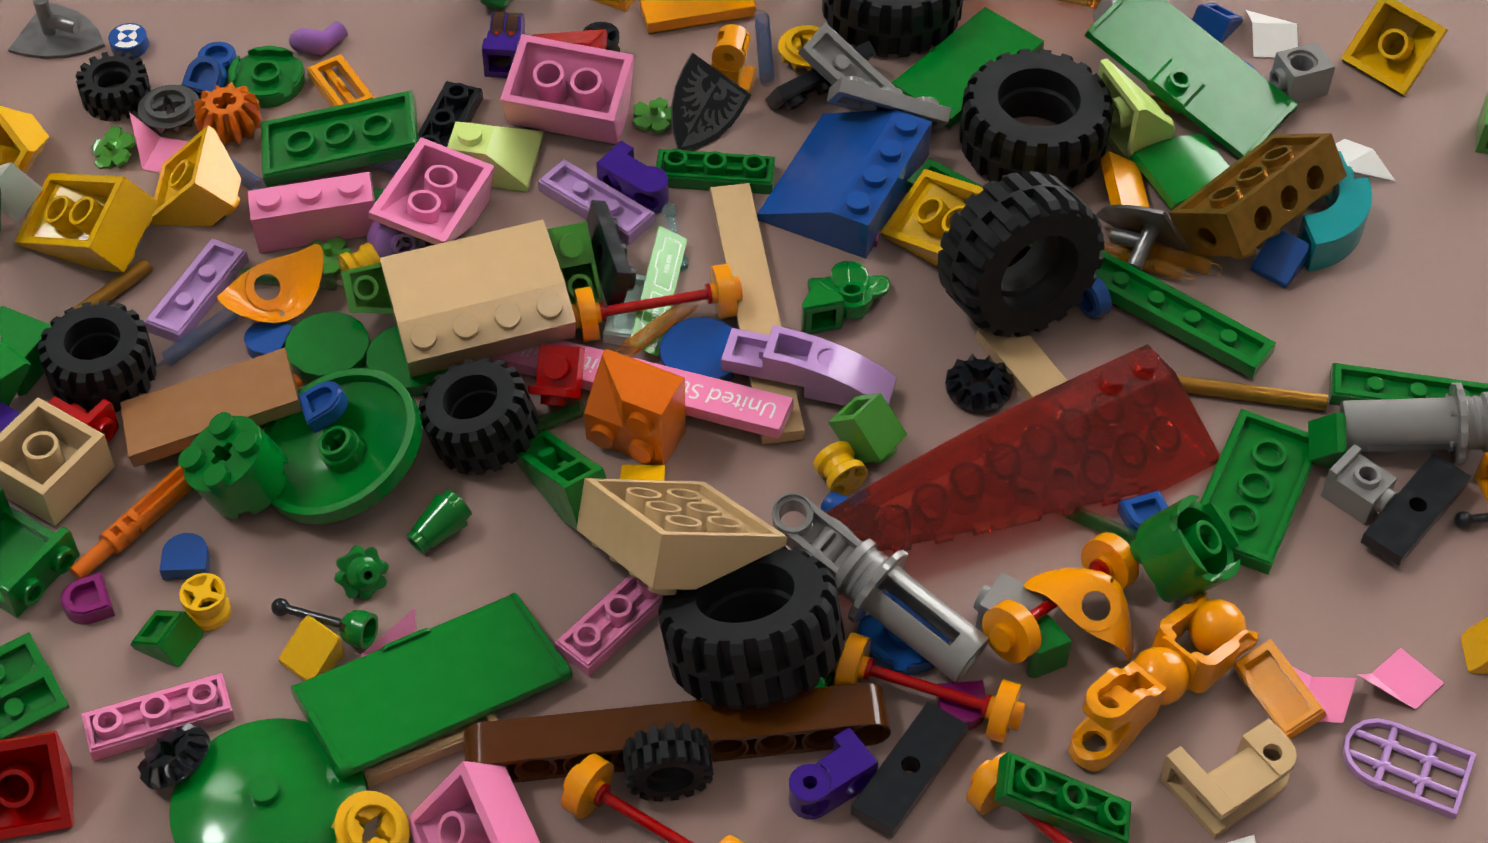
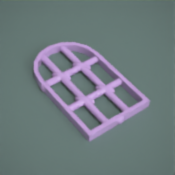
(1427, 760)

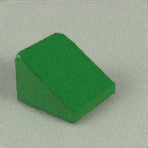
(168, 637)

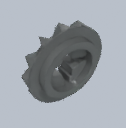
(153, 108)

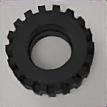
(92, 333)
(478, 415)

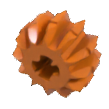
(230, 112)

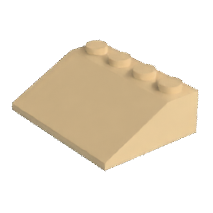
(478, 297)
(672, 531)

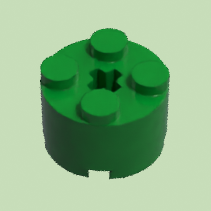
(234, 466)
(1186, 549)

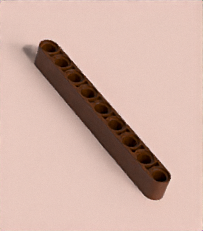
(555, 743)

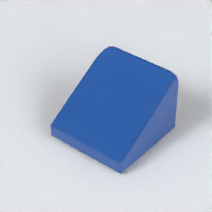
(1217, 20)
(1281, 258)

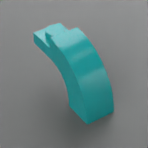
(1340, 227)

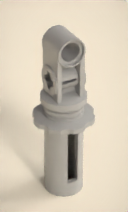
(1415, 424)
(867, 574)

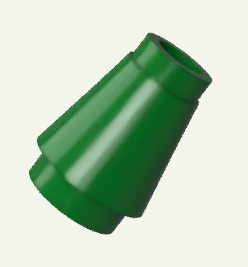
(439, 521)

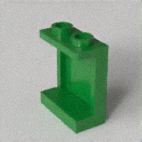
(29, 558)

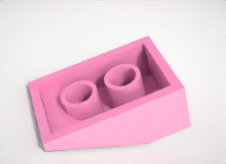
(435, 193)

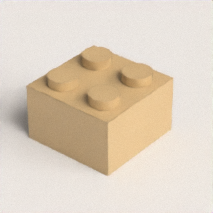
(51, 461)

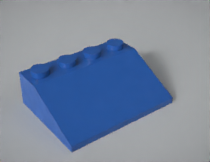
(849, 177)

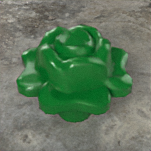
(361, 572)

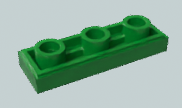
(716, 169)
(1062, 800)

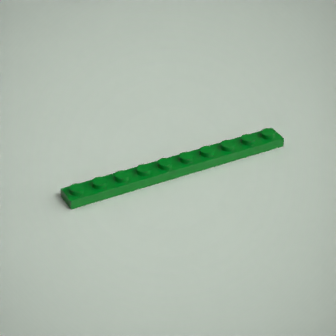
(1167, 307)

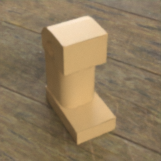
(1237, 785)

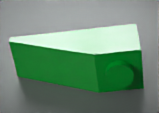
(558, 473)

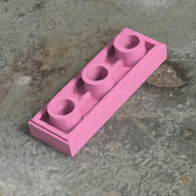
(609, 625)
(151, 716)

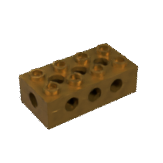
(1259, 194)

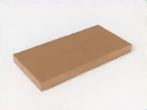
(175, 415)

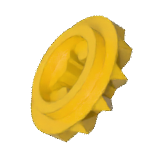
(792, 42)
(365, 807)

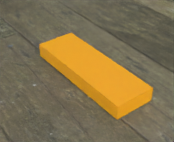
(676, 14)

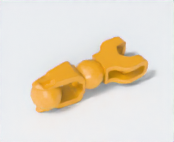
(1131, 696)

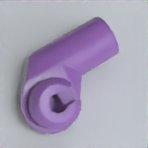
(316, 41)

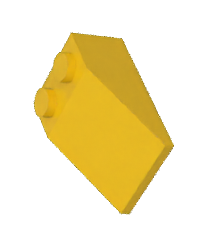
(927, 213)
(88, 220)

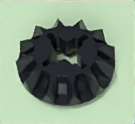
(979, 396)
(174, 757)

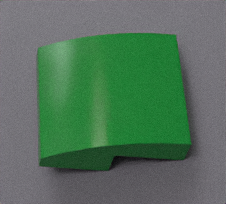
(1179, 166)
(26, 687)

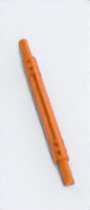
(137, 519)

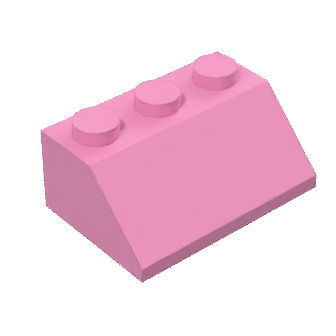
(568, 89)
(311, 211)
(473, 807)

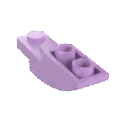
(801, 359)

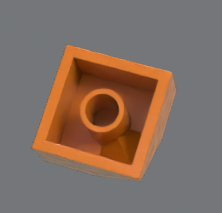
(635, 409)

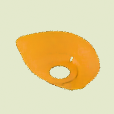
(298, 280)
(1067, 589)

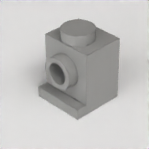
(1359, 486)

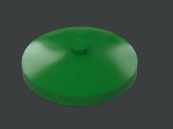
(355, 457)
(262, 787)

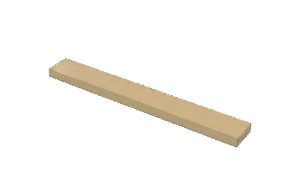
(758, 310)

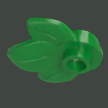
(855, 286)

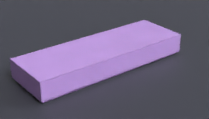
(577, 189)
(196, 290)

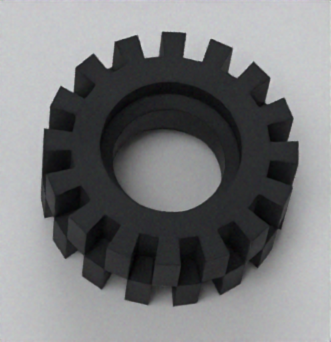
(108, 71)
(667, 762)

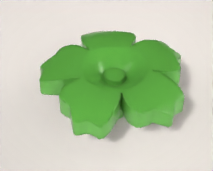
(653, 116)
(113, 149)
(331, 250)

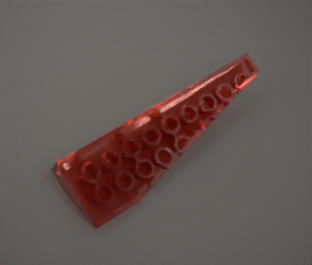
(1070, 447)

